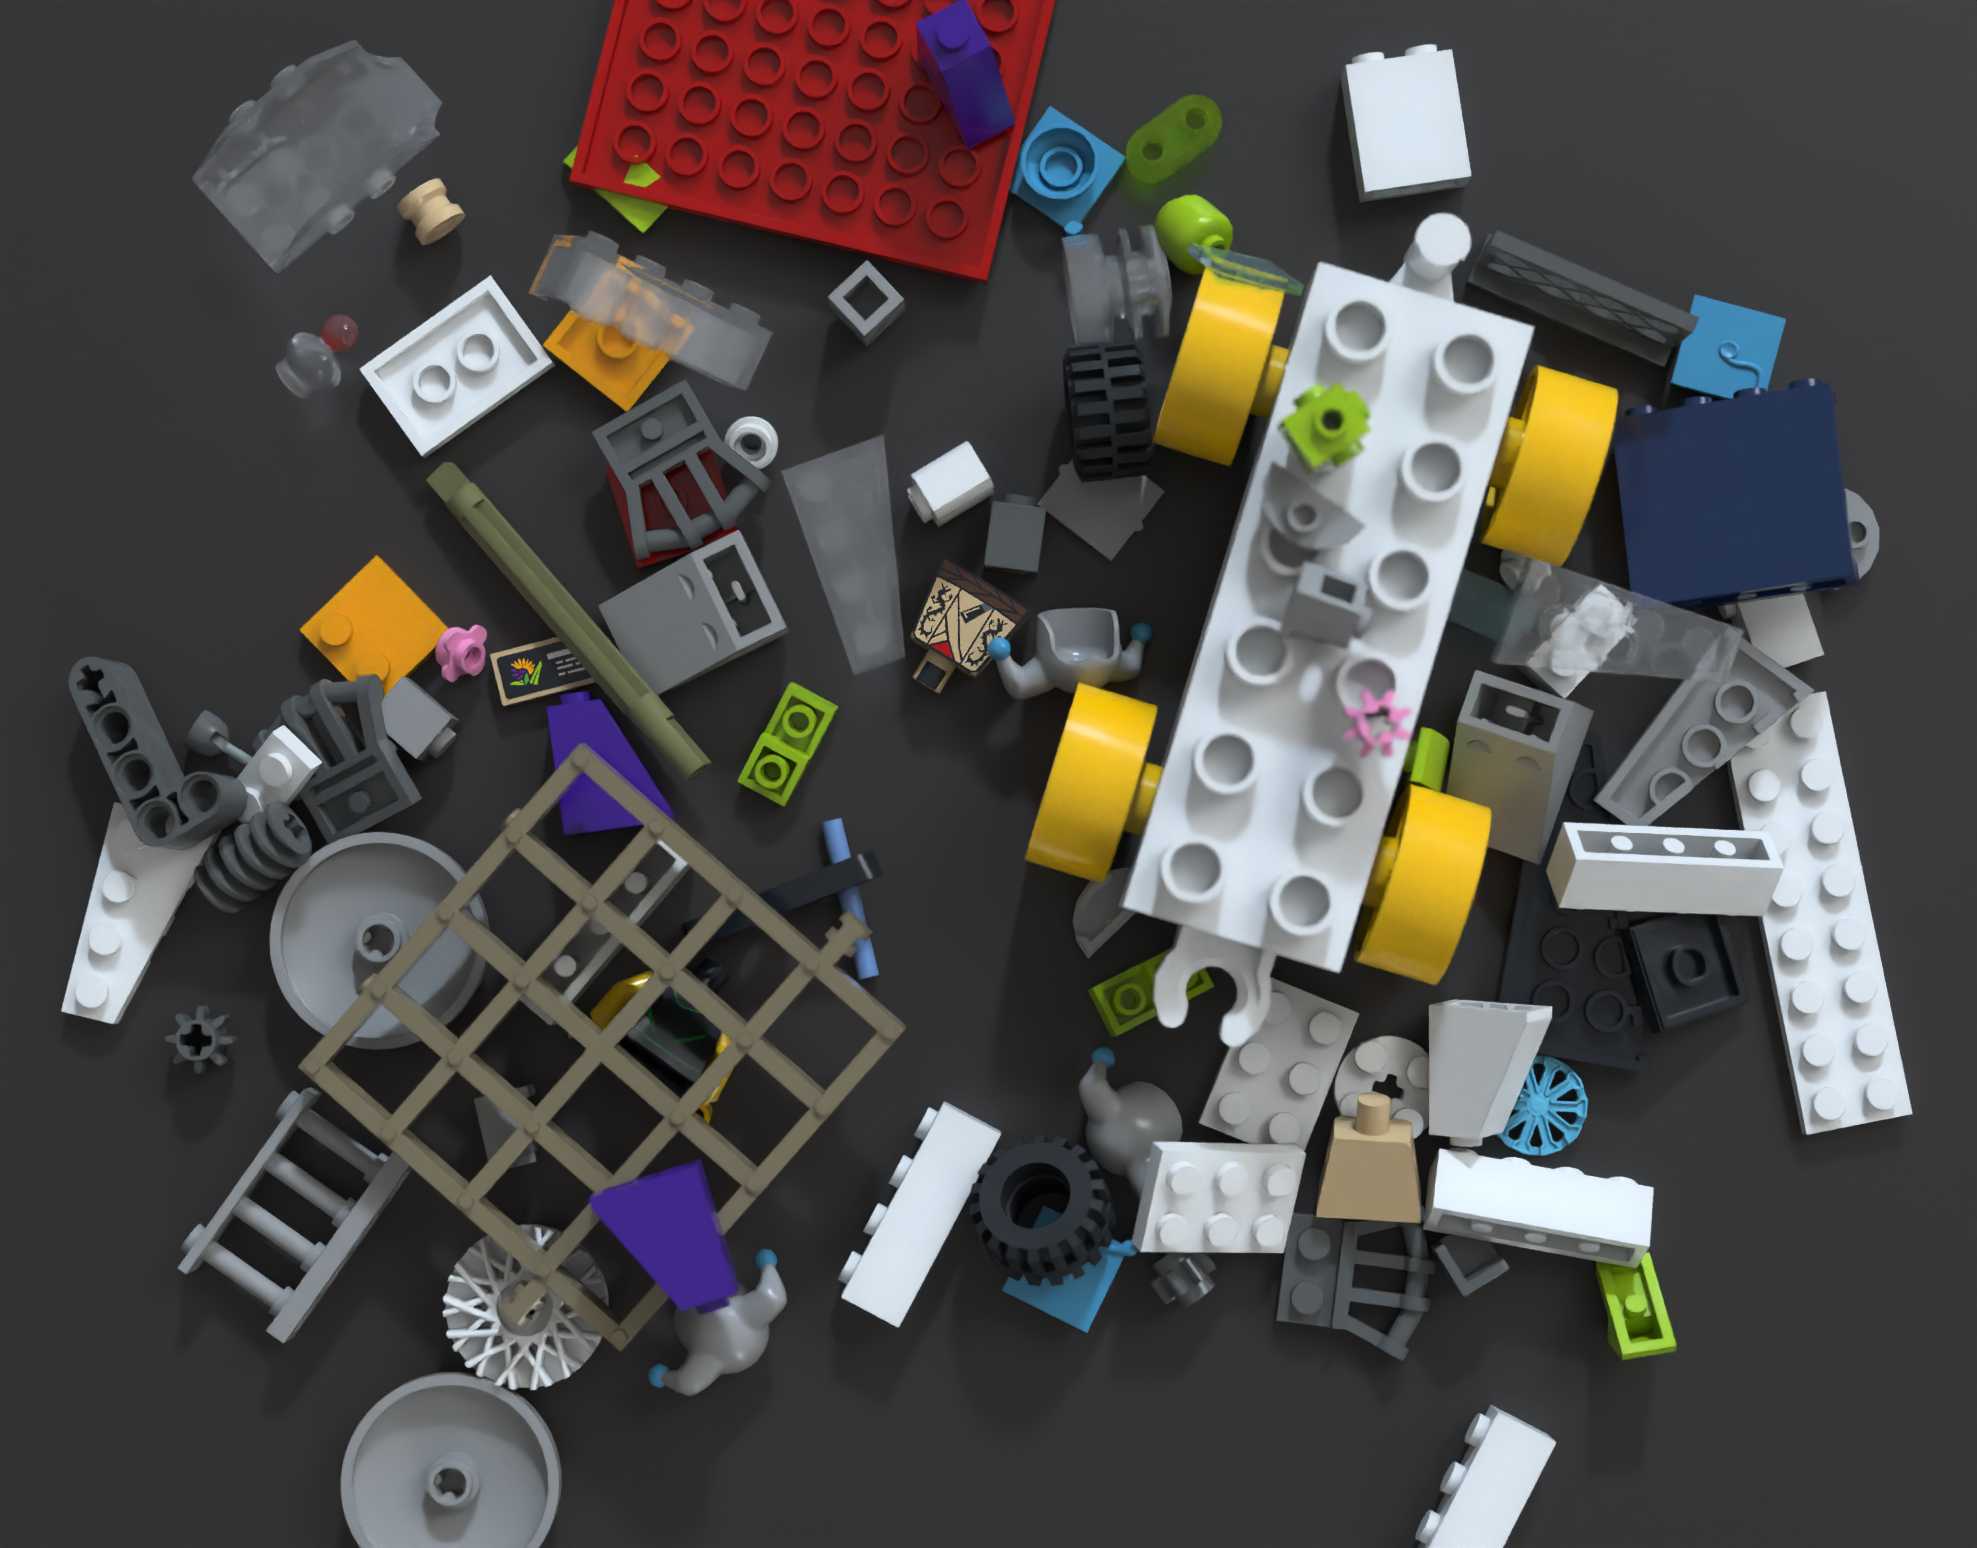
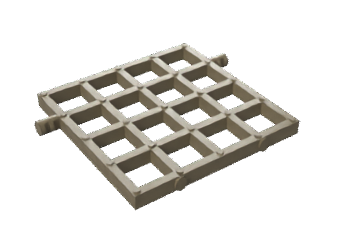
(601, 1045)

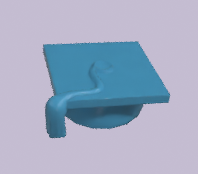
(1063, 170)
(1727, 349)
(1077, 1299)

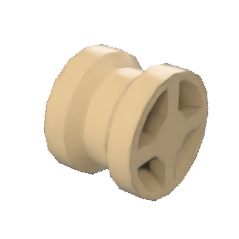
(430, 211)

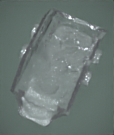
(316, 149)

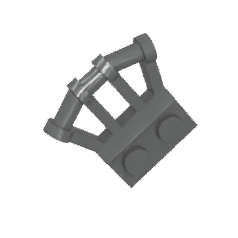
(655, 441)
(370, 780)
(1320, 1270)

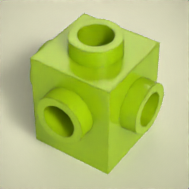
(1315, 444)

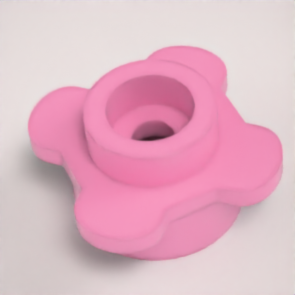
(461, 652)

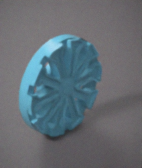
(1538, 1107)

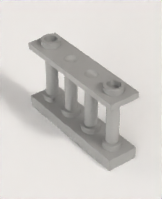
(319, 1261)

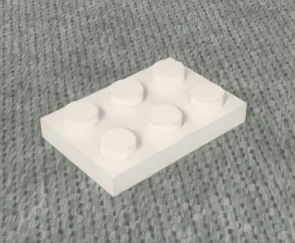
(457, 367)
(1282, 1073)
(1218, 1197)

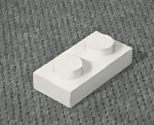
(277, 772)

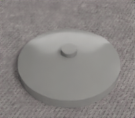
(352, 915)
(451, 1468)

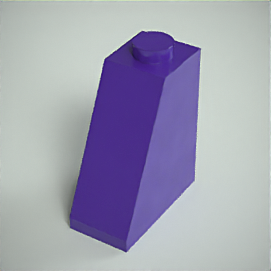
(964, 73)
(586, 805)
(673, 1234)

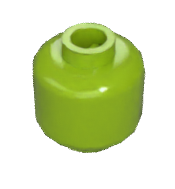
(1191, 221)

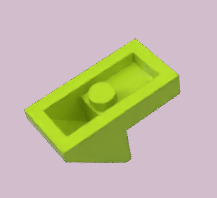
(1635, 1310)

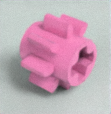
(1391, 718)

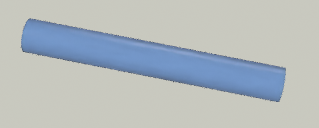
(850, 899)

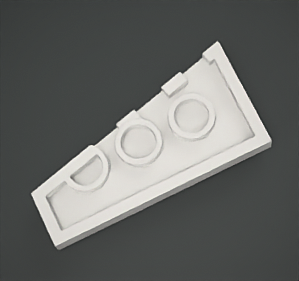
(126, 917)

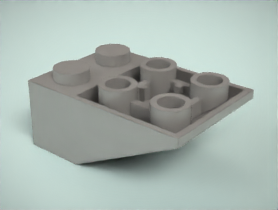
(694, 615)
(1517, 759)

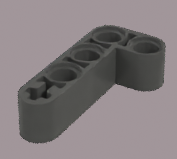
(108, 697)

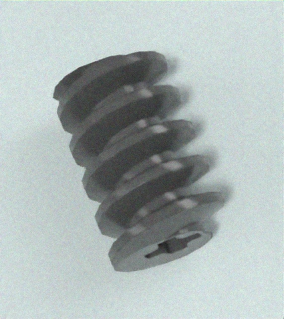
(253, 858)

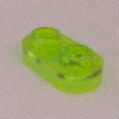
(1174, 137)

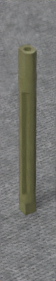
(568, 620)

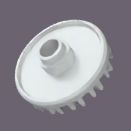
(497, 1348)

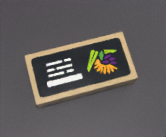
(537, 671)

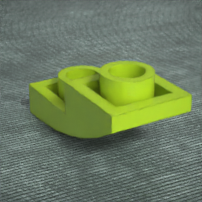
(787, 744)
(1426, 759)
(1127, 997)

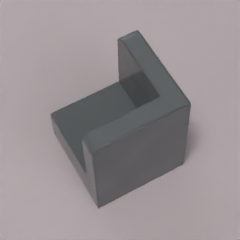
(1467, 1261)

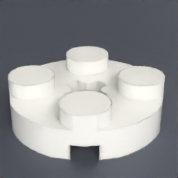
(1372, 1063)

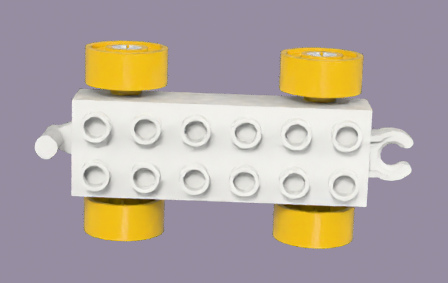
(1261, 812)

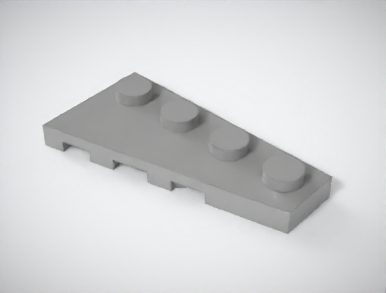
(1699, 733)

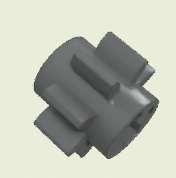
(193, 1051)
(1182, 1277)

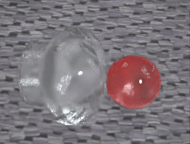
(311, 358)

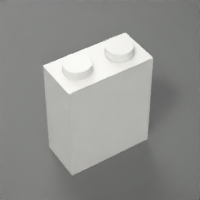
(1405, 123)

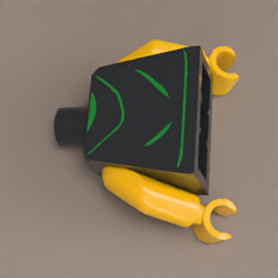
(672, 1035)

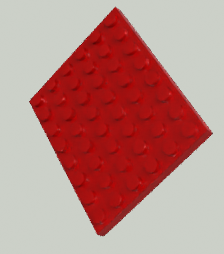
(809, 122)

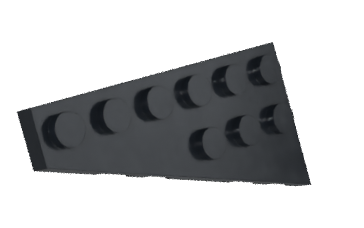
(1572, 954)

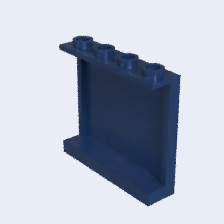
(1735, 497)

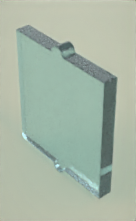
(1245, 269)

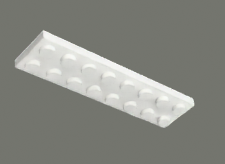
(1820, 926)

